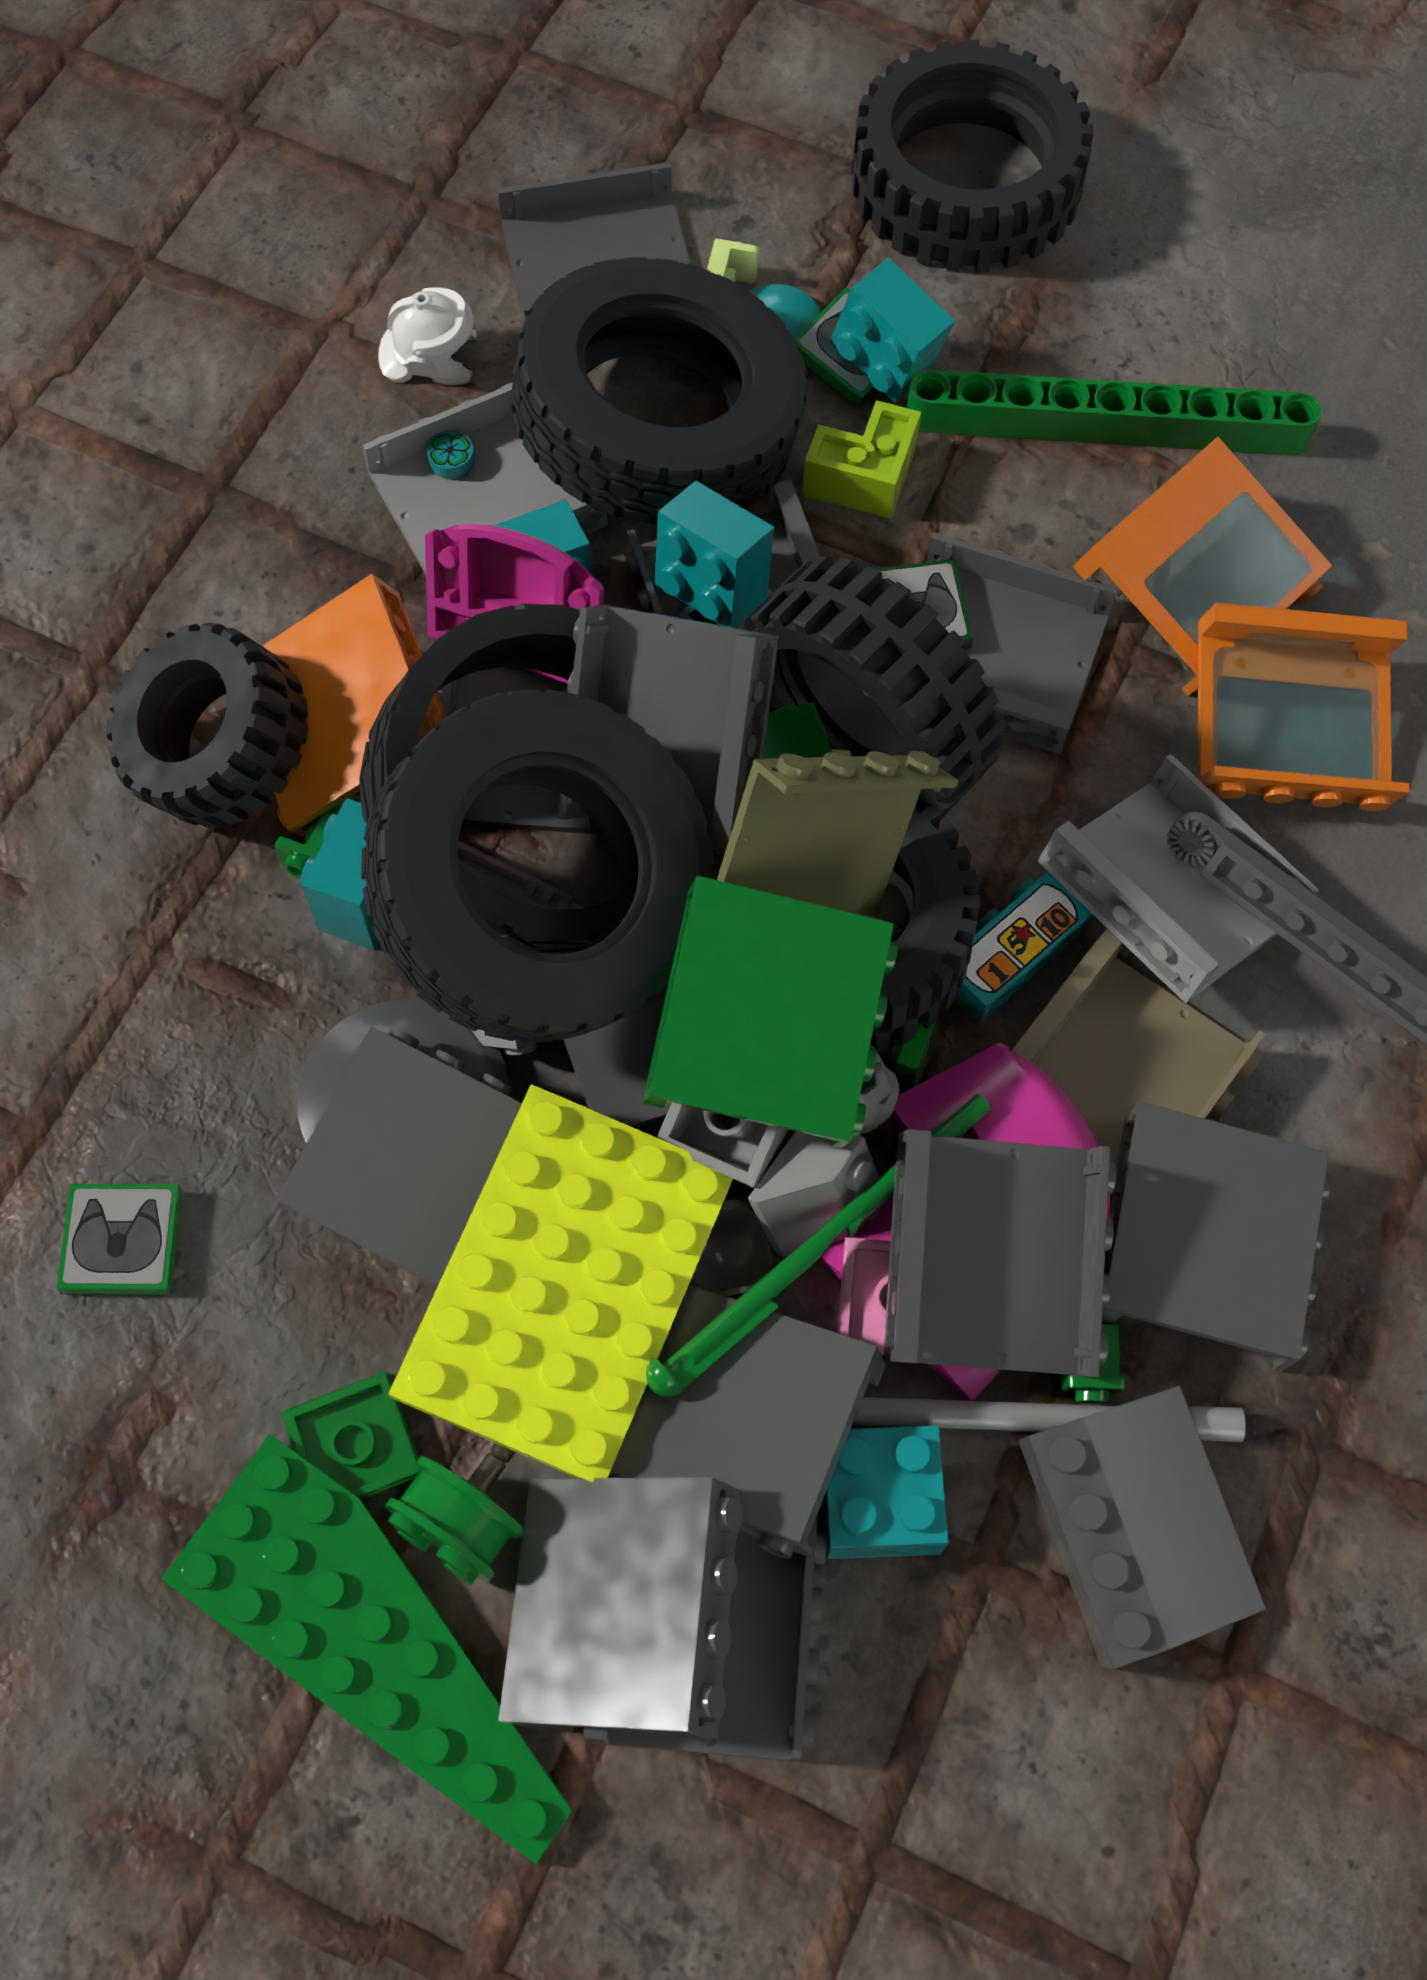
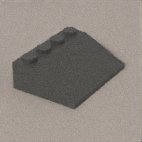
(1141, 1527)

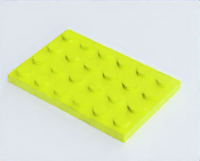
(562, 1286)

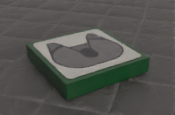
(939, 587)

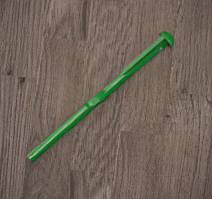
(756, 1304)

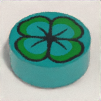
(450, 454)

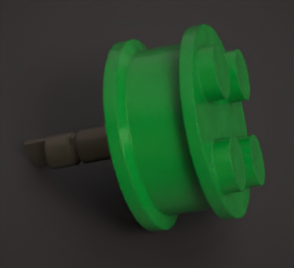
(457, 1515)

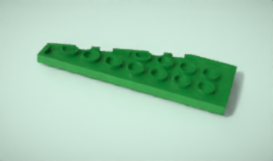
(332, 1605)

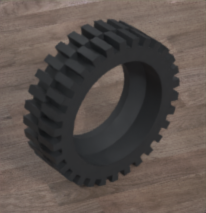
(941, 931)

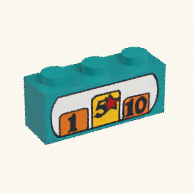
(1019, 943)

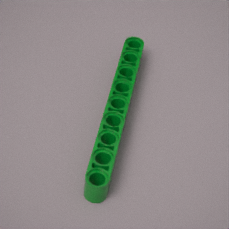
(1113, 412)

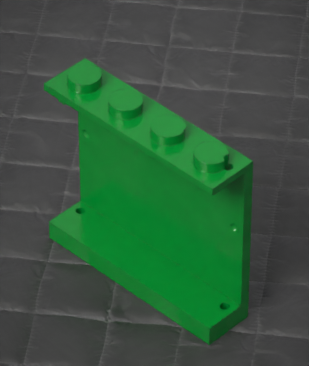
(772, 1011)

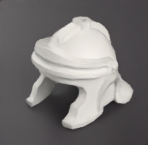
(424, 336)

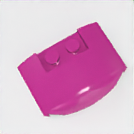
(498, 567)
(1022, 1099)

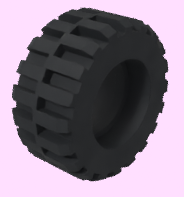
(169, 694)

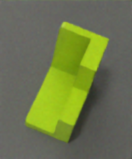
(865, 469)

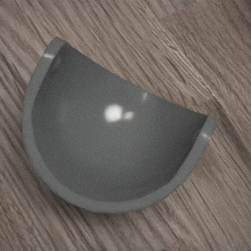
(735, 1252)

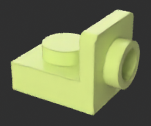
(734, 260)

